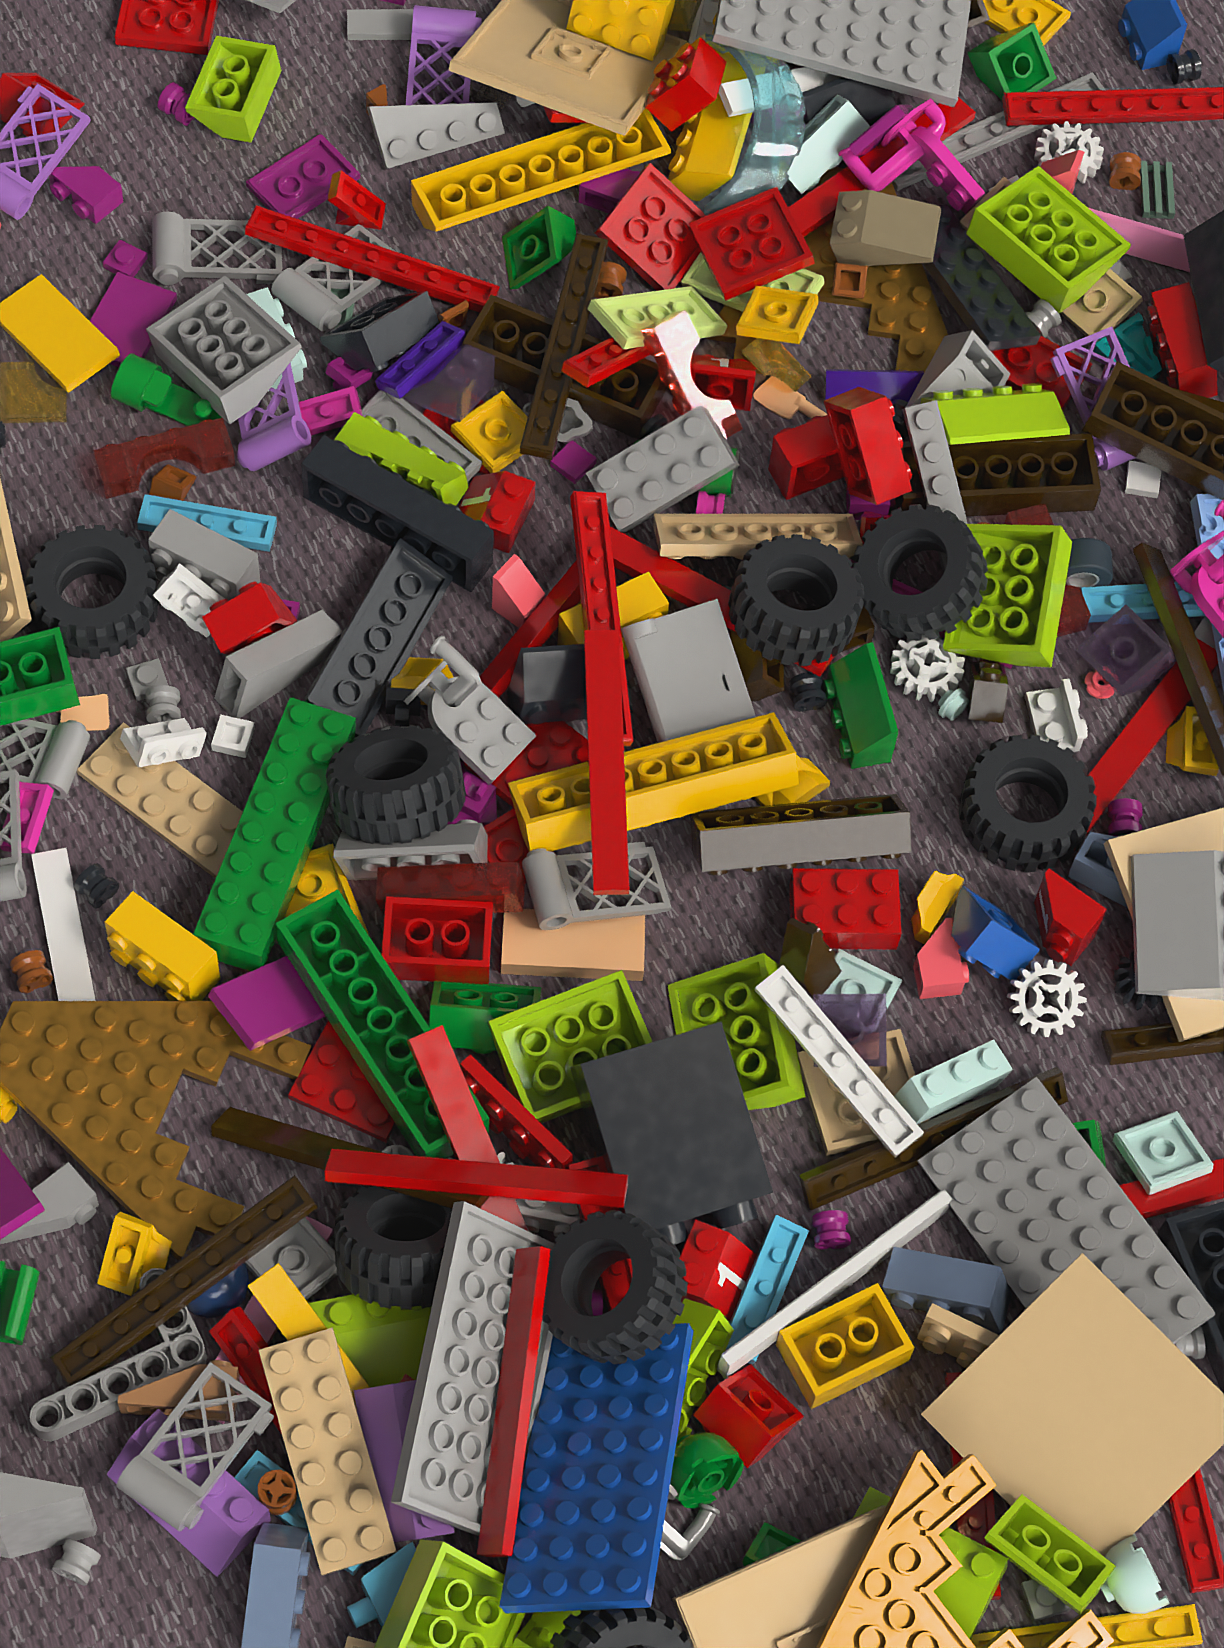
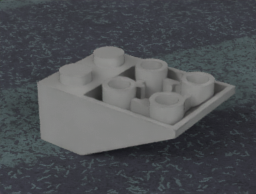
(960, 364)

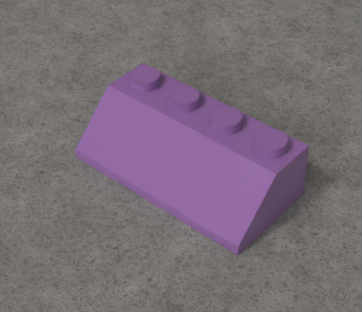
(384, 1420)
(230, 1511)

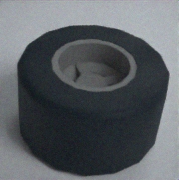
(1089, 563)

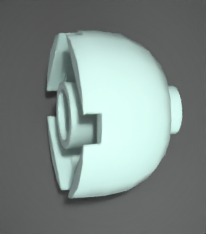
(1132, 1580)

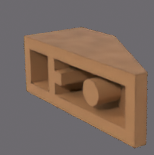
(169, 1391)

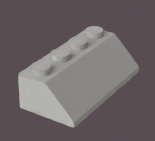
(454, 844)

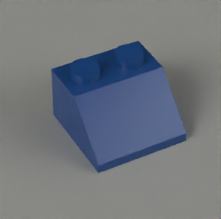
(1152, 30)
(990, 936)

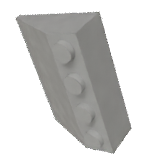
(224, 348)
(1179, 924)
(41, 1515)

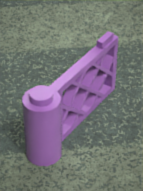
(439, 28)
(16, 191)
(274, 436)
(1106, 454)

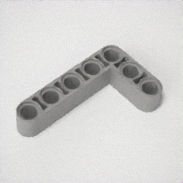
(131, 1371)

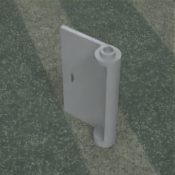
(688, 671)

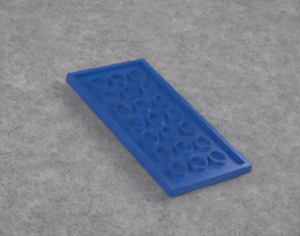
(597, 1480)

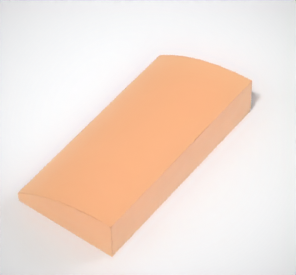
(575, 950)

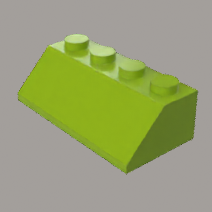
(999, 414)

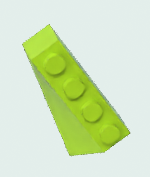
(398, 455)
(709, 1341)

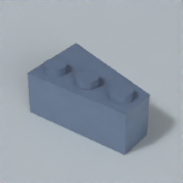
(1094, 868)
(958, 1285)
(275, 1587)

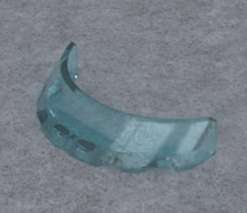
(776, 128)

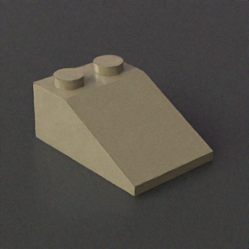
(883, 229)

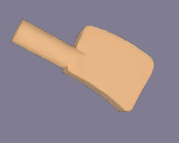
(783, 401)
(91, 712)

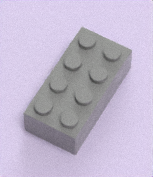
(663, 468)

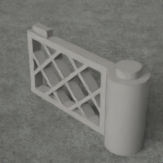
(173, 250)
(313, 296)
(56, 756)
(11, 871)
(556, 901)
(165, 1489)

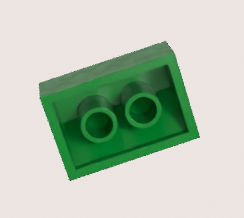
(861, 708)
(469, 1006)

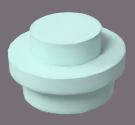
(952, 704)

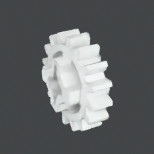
(1067, 140)
(927, 680)
(1058, 987)

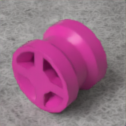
(710, 504)

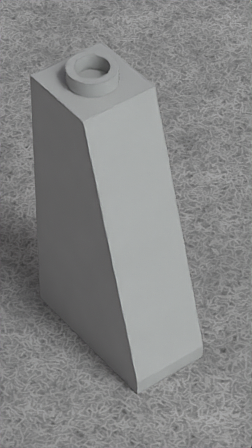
(274, 663)

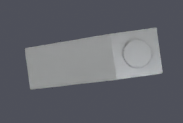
(65, 1201)

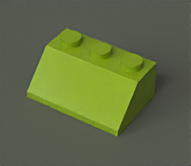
(234, 87)
(1050, 1554)

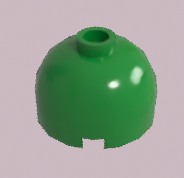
(702, 1467)

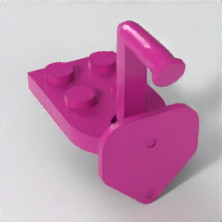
(925, 146)
(1208, 580)

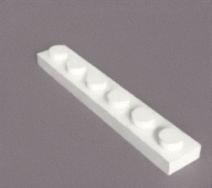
(839, 1061)

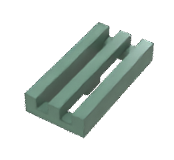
(1156, 168)

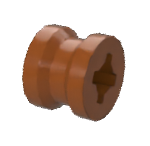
(1125, 171)
(611, 280)
(31, 971)
(277, 1483)

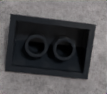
(869, 100)
(383, 331)
(549, 684)

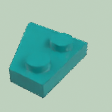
(1135, 345)

